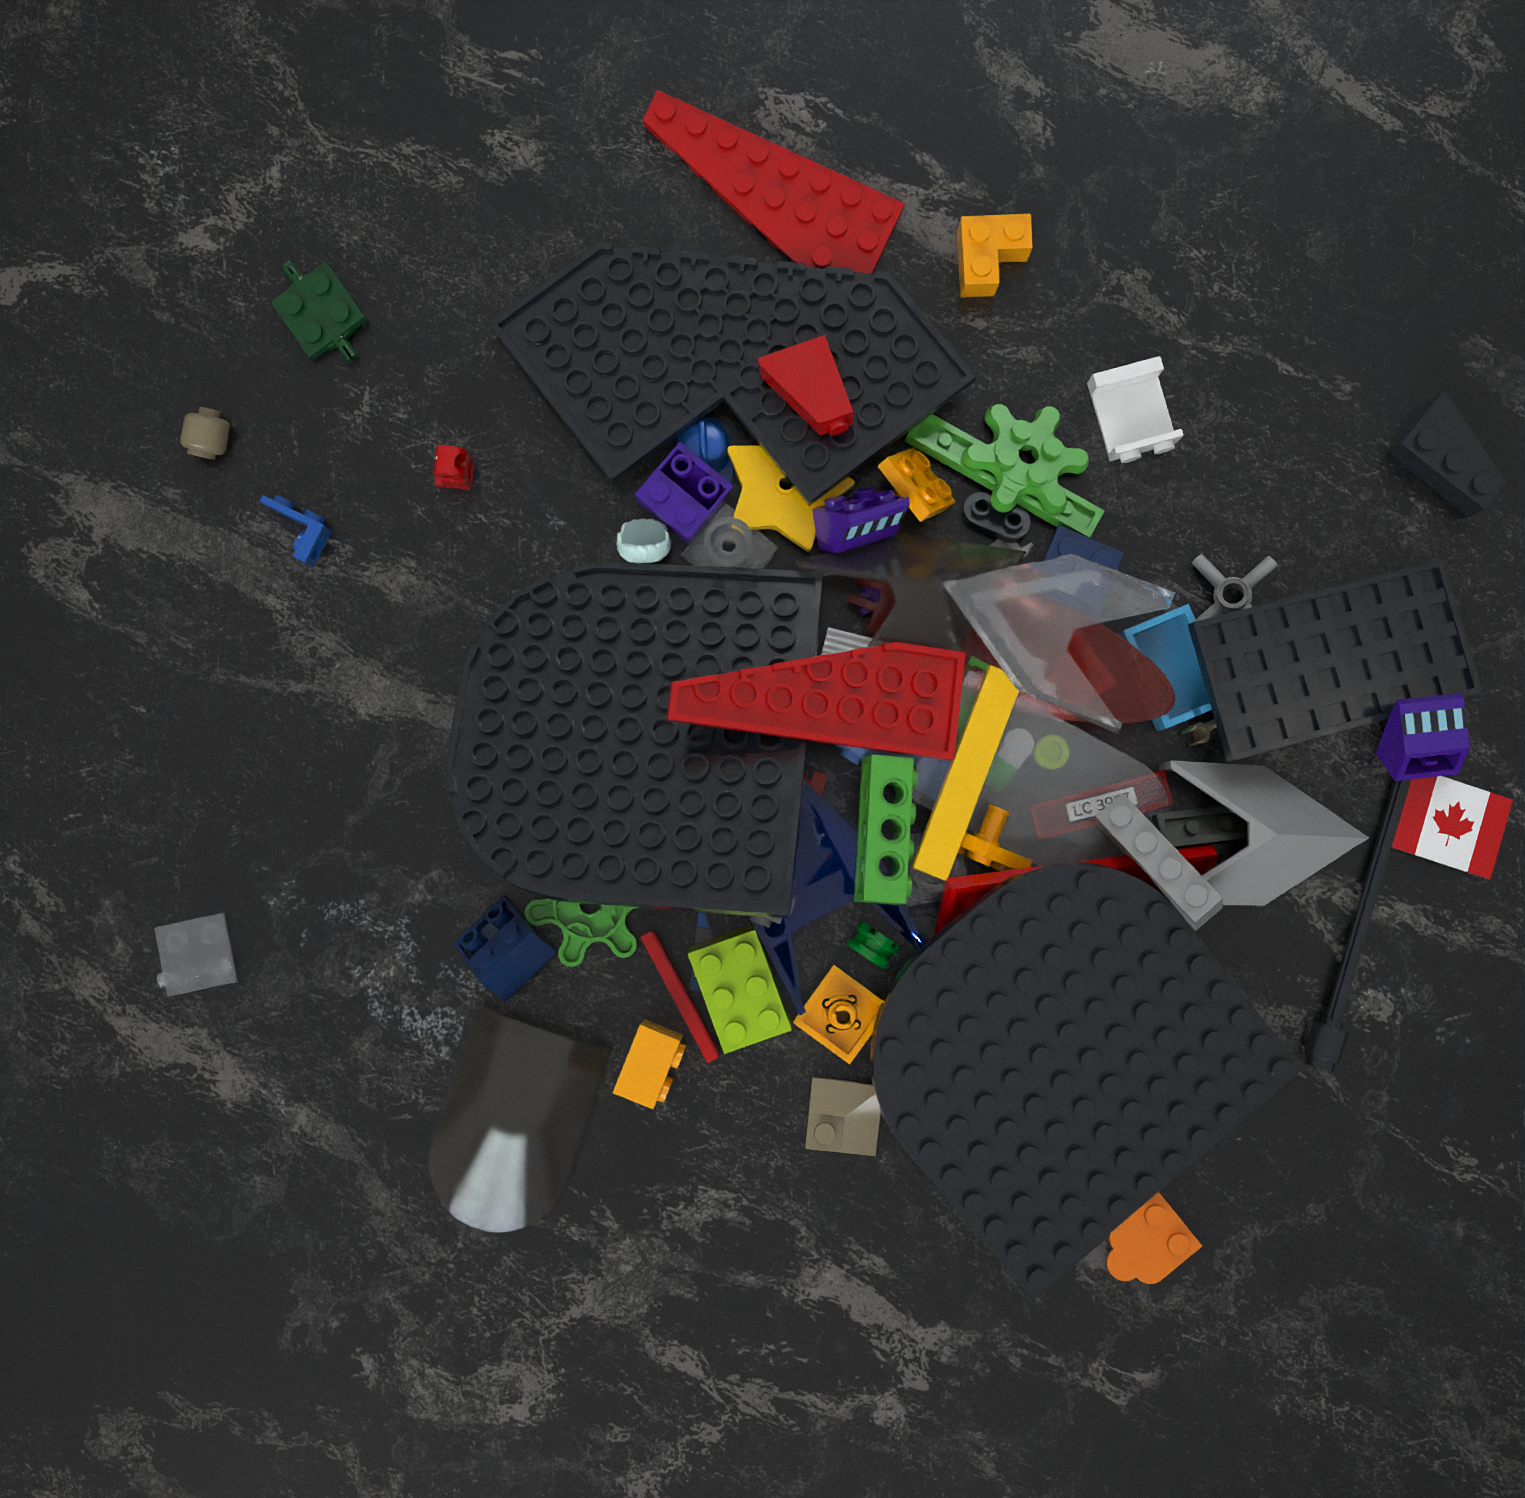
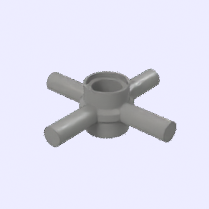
(1222, 584)

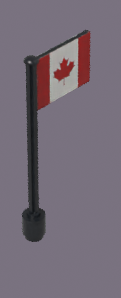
(1430, 821)

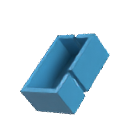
(1170, 647)

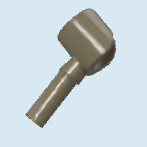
(1200, 731)

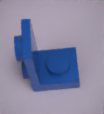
(308, 543)

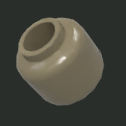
(205, 433)

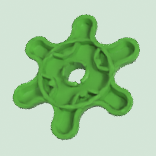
(1015, 476)
(583, 928)

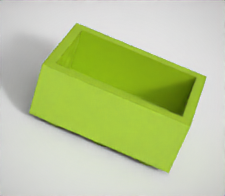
(740, 988)

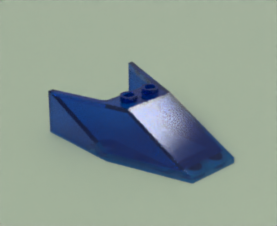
(822, 884)

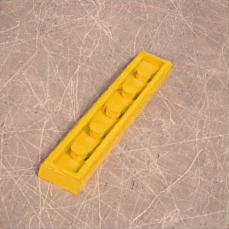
(966, 775)

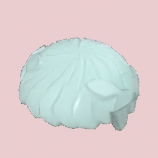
(643, 541)

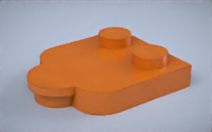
(1150, 1243)

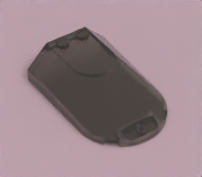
(512, 1121)

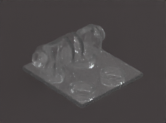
(195, 955)

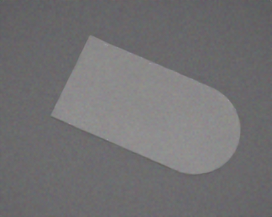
(1049, 782)

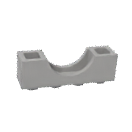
(1160, 860)

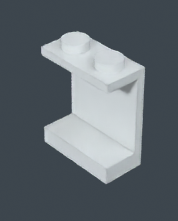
(1133, 410)

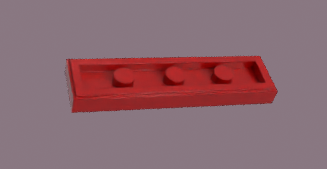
(680, 996)

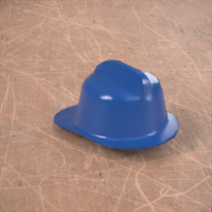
(710, 441)

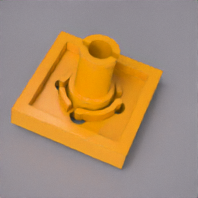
(913, 478)
(984, 845)
(845, 1040)

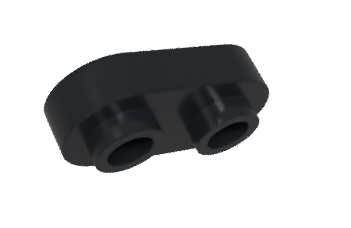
(995, 522)

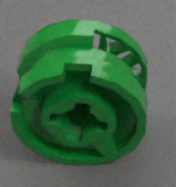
(873, 945)

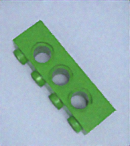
(872, 846)

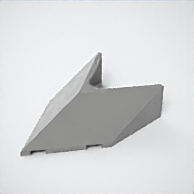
(1286, 830)

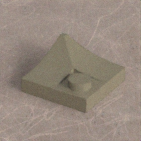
(842, 1117)

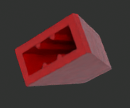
(810, 384)

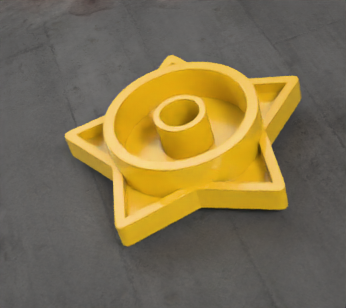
(767, 505)

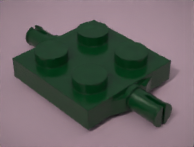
(319, 311)

